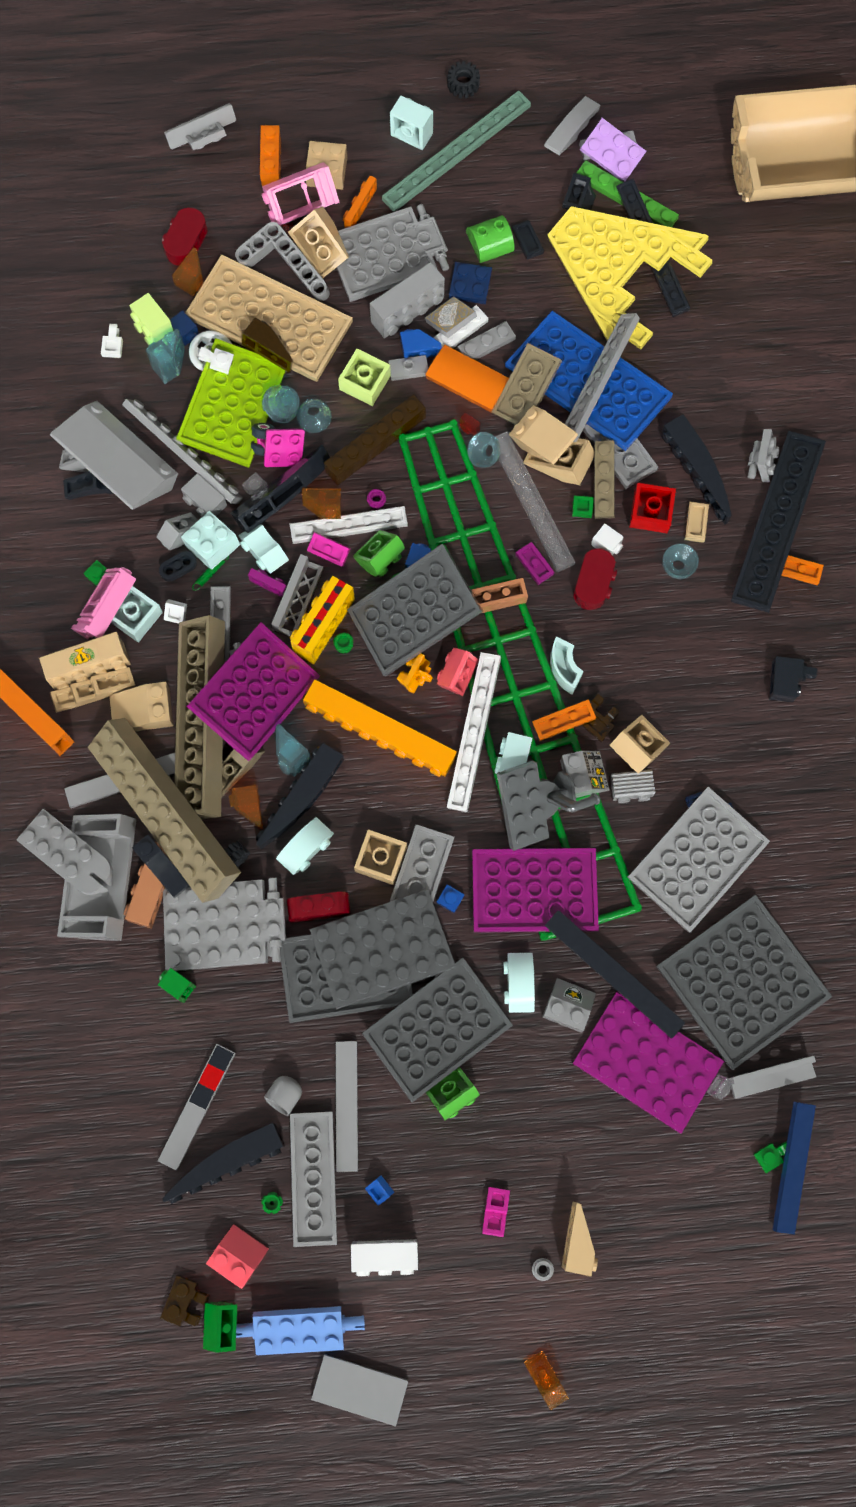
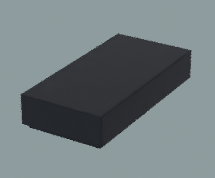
(527, 240)

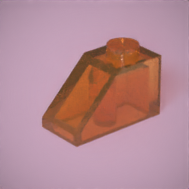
(189, 274)
(323, 502)
(247, 804)
(546, 1380)

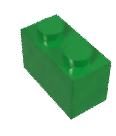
(176, 984)
(220, 1327)

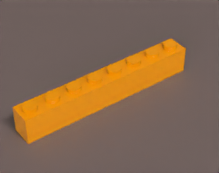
(380, 728)

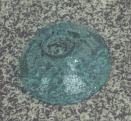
(317, 422)
(477, 449)
(682, 553)

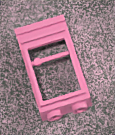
(324, 186)
(104, 603)

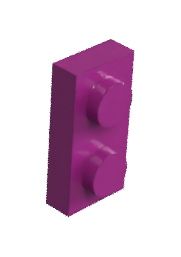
(534, 563)
(262, 579)

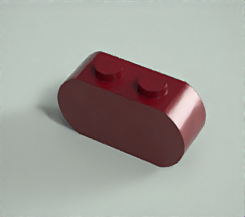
(185, 233)
(594, 579)
(318, 906)

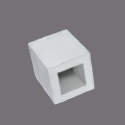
(608, 540)

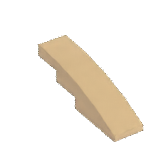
(92, 690)

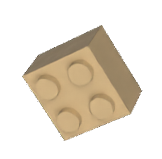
(333, 155)
(639, 744)
(380, 857)

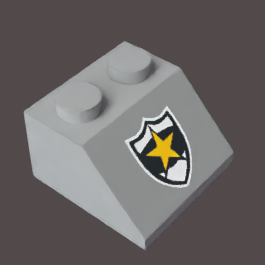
(569, 1005)

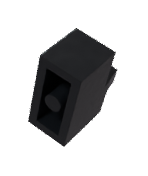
(785, 677)

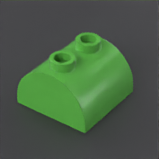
(491, 238)
(379, 553)
(452, 1094)

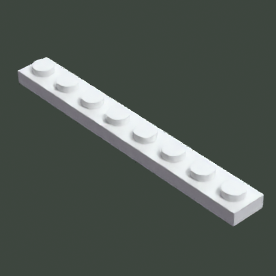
(474, 732)

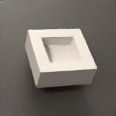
(175, 611)

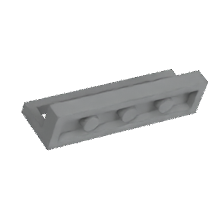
(290, 593)
(773, 1077)

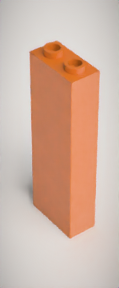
(33, 715)

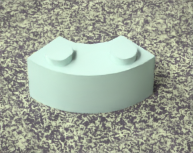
(263, 548)
(563, 665)
(304, 846)
(520, 982)

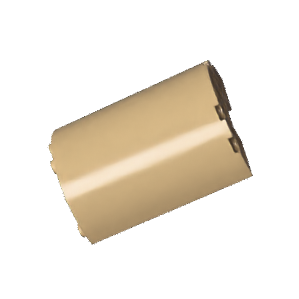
(794, 143)

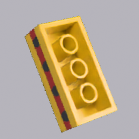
(322, 619)

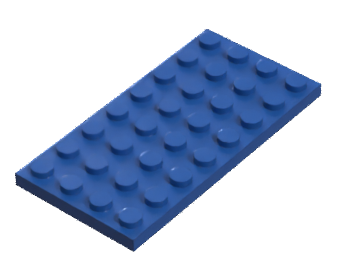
(628, 398)

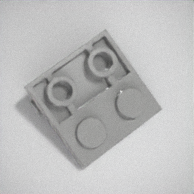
(763, 457)

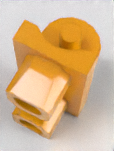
(417, 675)

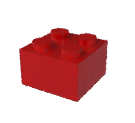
(652, 508)

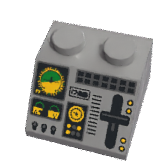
(586, 772)

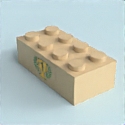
(85, 660)

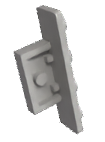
(202, 129)

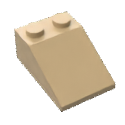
(319, 241)
(542, 435)
(570, 466)
(144, 706)
(579, 1250)

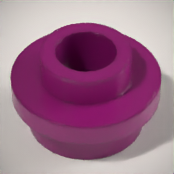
(376, 493)

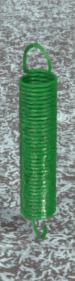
(207, 574)

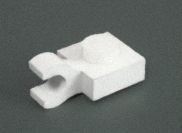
(113, 343)
(219, 360)

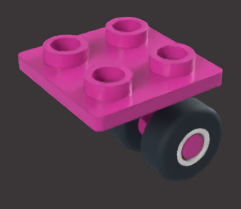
(278, 446)

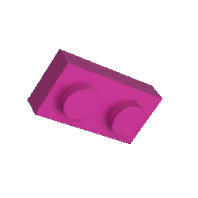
(328, 549)

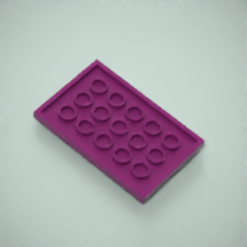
(253, 691)
(529, 886)
(646, 1065)

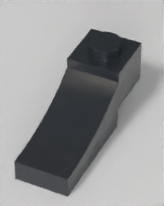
(84, 485)
(160, 866)

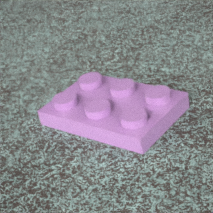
(613, 150)

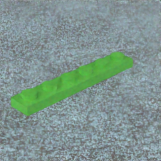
(607, 184)

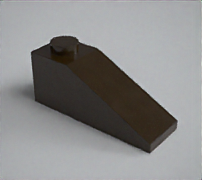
(264, 341)

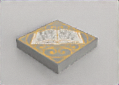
(450, 317)

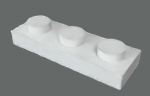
(465, 331)

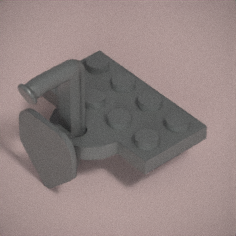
(532, 800)

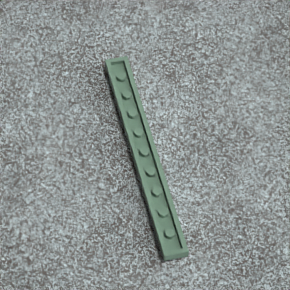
(456, 151)

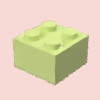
(150, 319)
(364, 377)

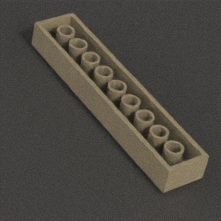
(197, 745)
(164, 810)

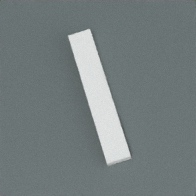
(350, 524)

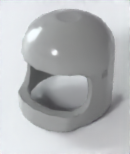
(284, 1094)

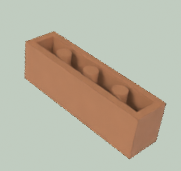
(501, 595)
(146, 898)

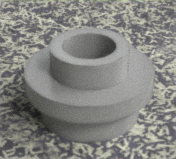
(542, 1276)

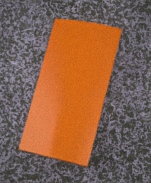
(467, 378)

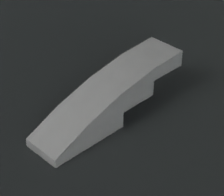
(572, 125)

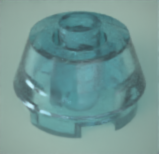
(281, 403)

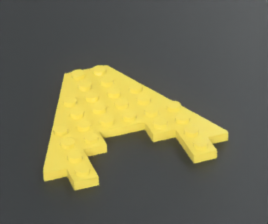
(607, 250)

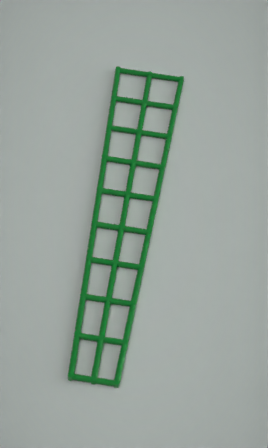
(497, 640)

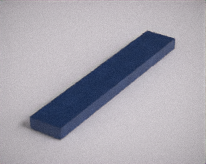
(794, 1168)

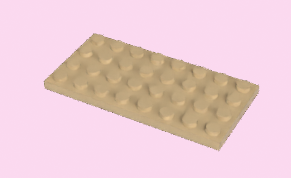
(303, 325)

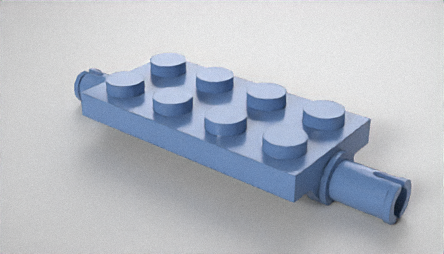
(299, 1330)

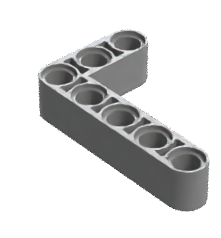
(289, 255)

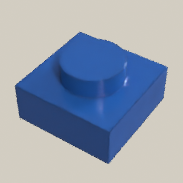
(450, 898)
(379, 1190)

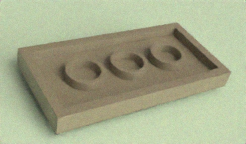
(526, 384)

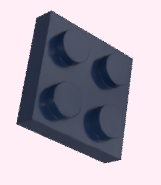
(470, 282)

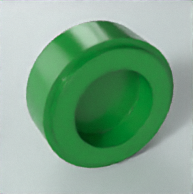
(343, 642)

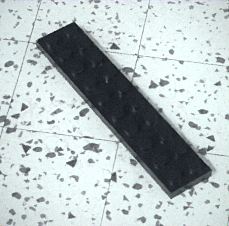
(778, 522)

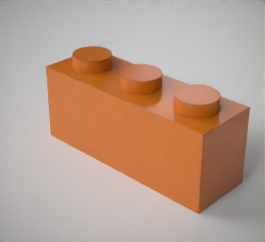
(270, 154)

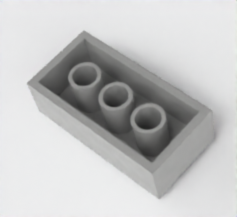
(407, 300)

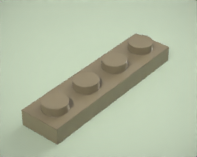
(604, 479)

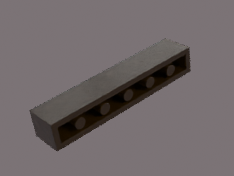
(375, 440)

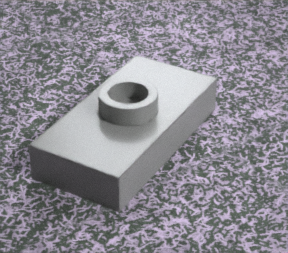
(408, 367)

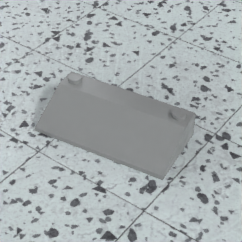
(115, 455)
(100, 914)

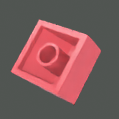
(457, 671)
(237, 1256)

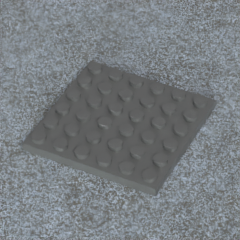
(743, 982)

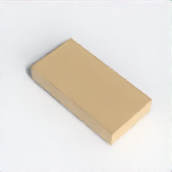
(696, 522)

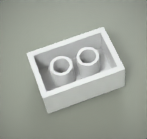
(384, 1257)

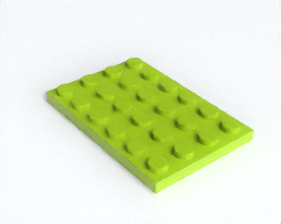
(229, 405)

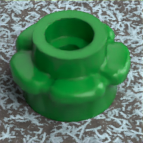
(272, 1196)

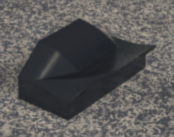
(579, 193)

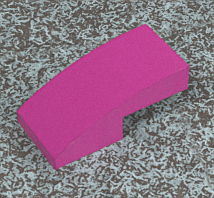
(495, 1212)

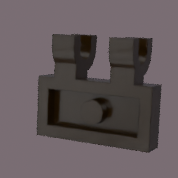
(601, 725)
(179, 1301)

